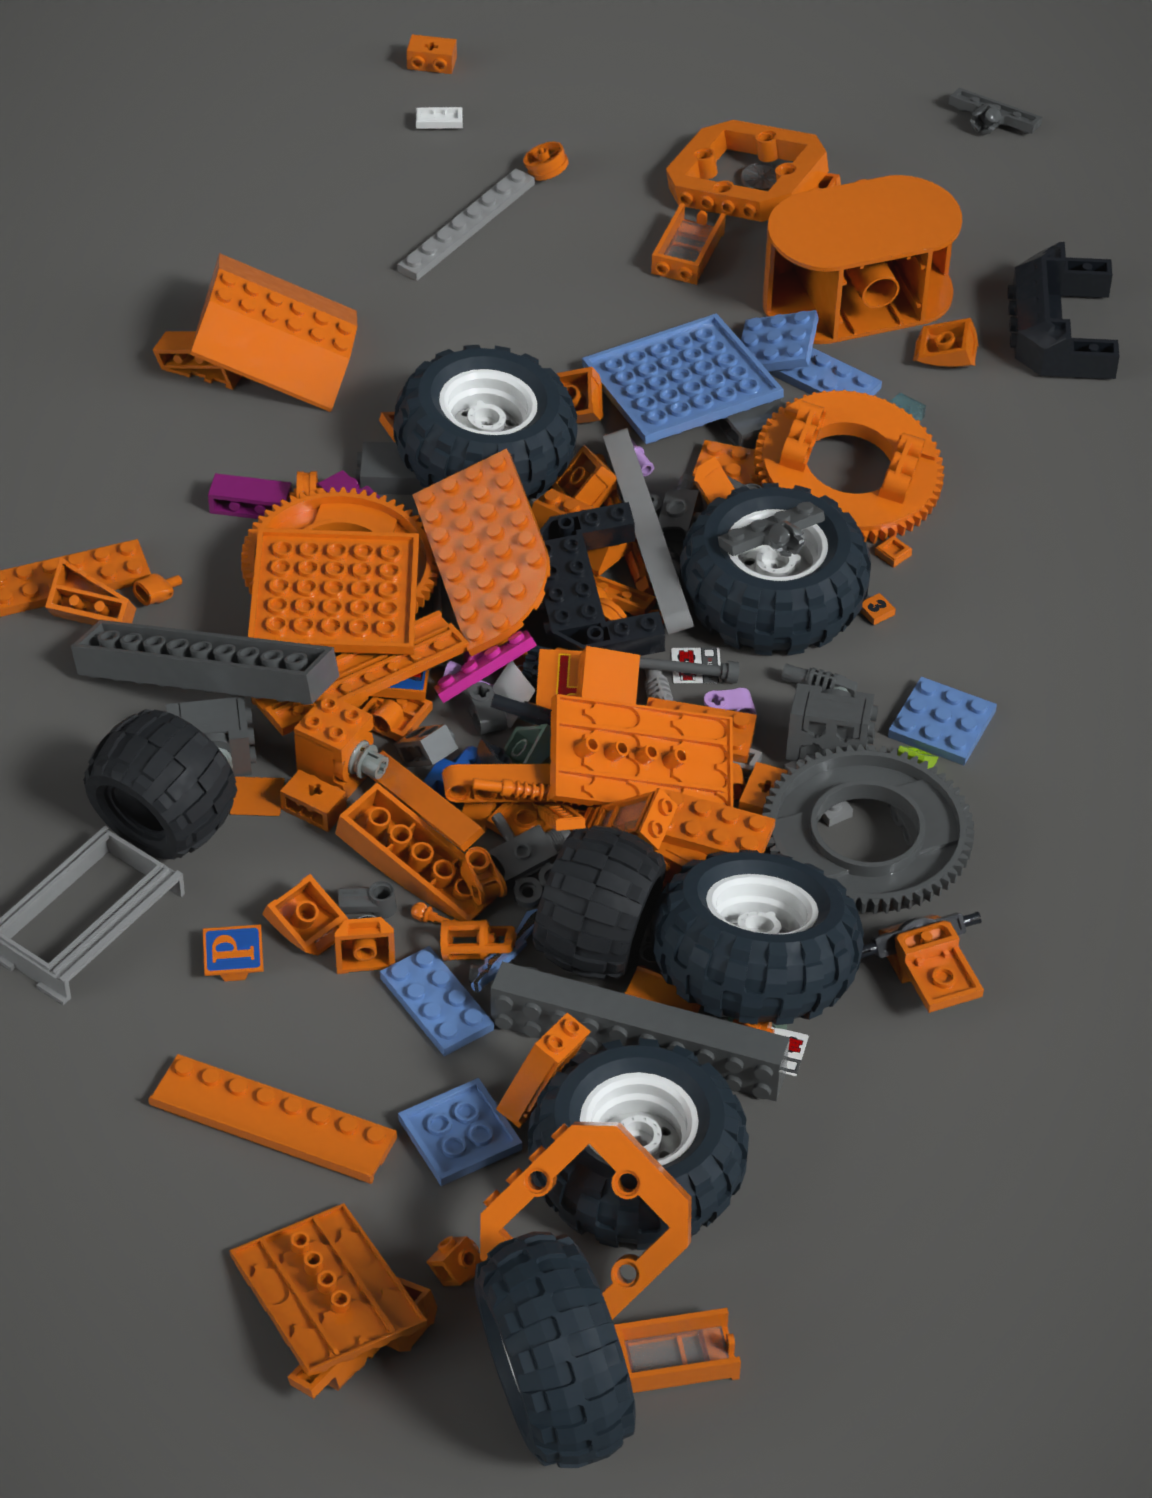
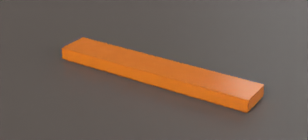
(429, 805)
(561, 816)

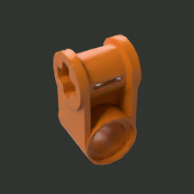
(485, 880)

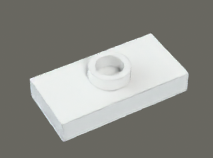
(439, 117)

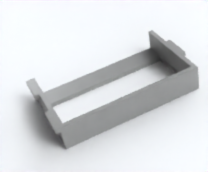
(55, 976)

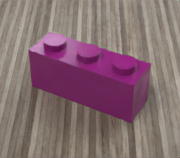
(245, 495)

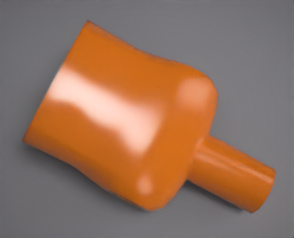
(155, 588)

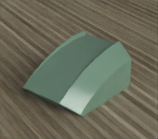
(530, 745)

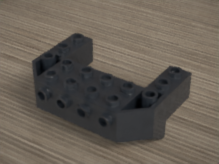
(1040, 333)
(571, 595)

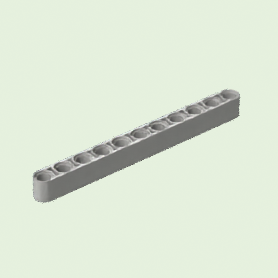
(648, 532)

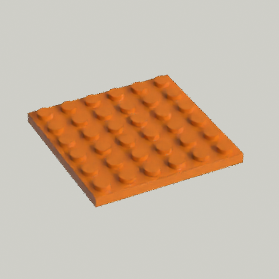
(336, 589)

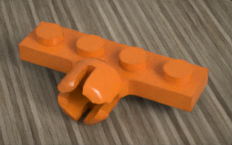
(625, 597)

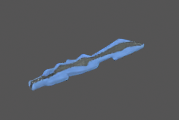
(492, 963)

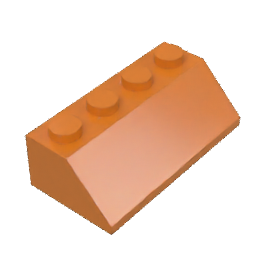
(557, 503)

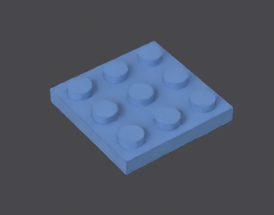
(781, 339)
(942, 720)
(459, 1131)

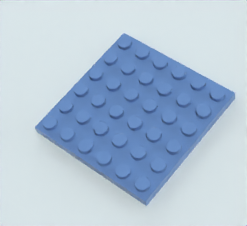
(683, 378)

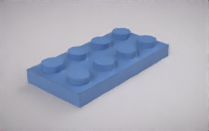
(828, 375)
(437, 1001)

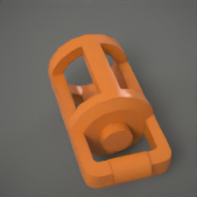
(485, 935)

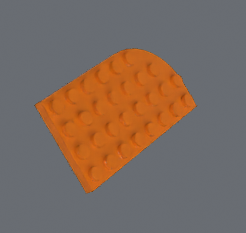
(486, 548)

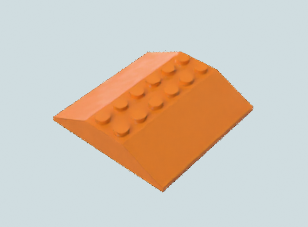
(275, 333)

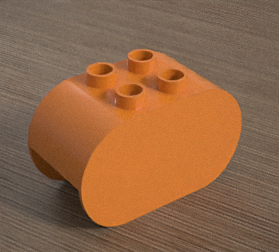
(862, 256)

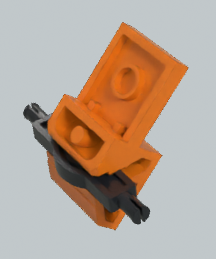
(930, 957)

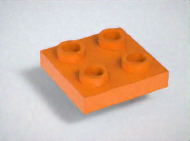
(397, 716)

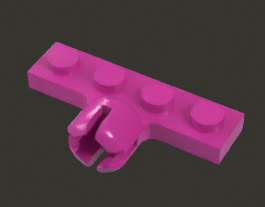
(484, 664)

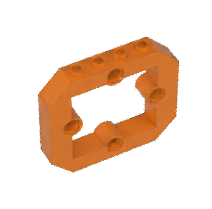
(697, 163)
(625, 1156)

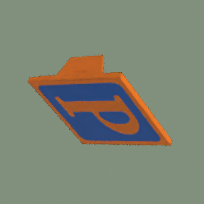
(233, 951)

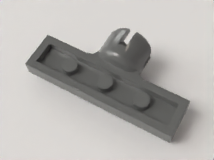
(991, 113)
(778, 531)

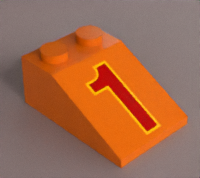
(556, 674)

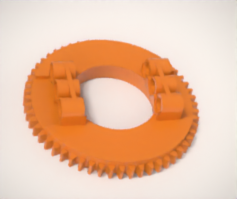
(910, 482)
(345, 513)

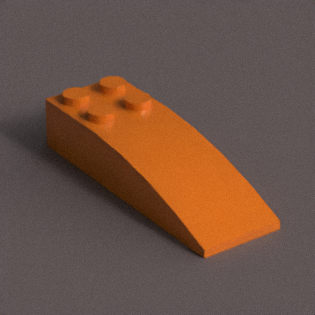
(409, 852)

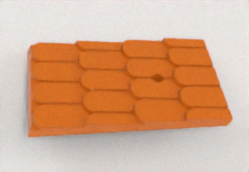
(625, 750)
(327, 1289)

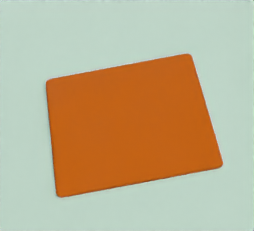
(257, 796)

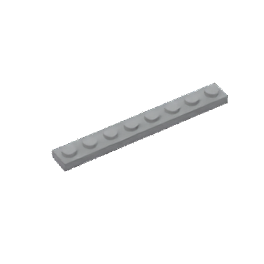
(465, 224)

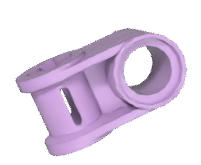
(734, 700)

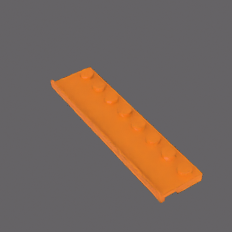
(371, 672)
(274, 1118)

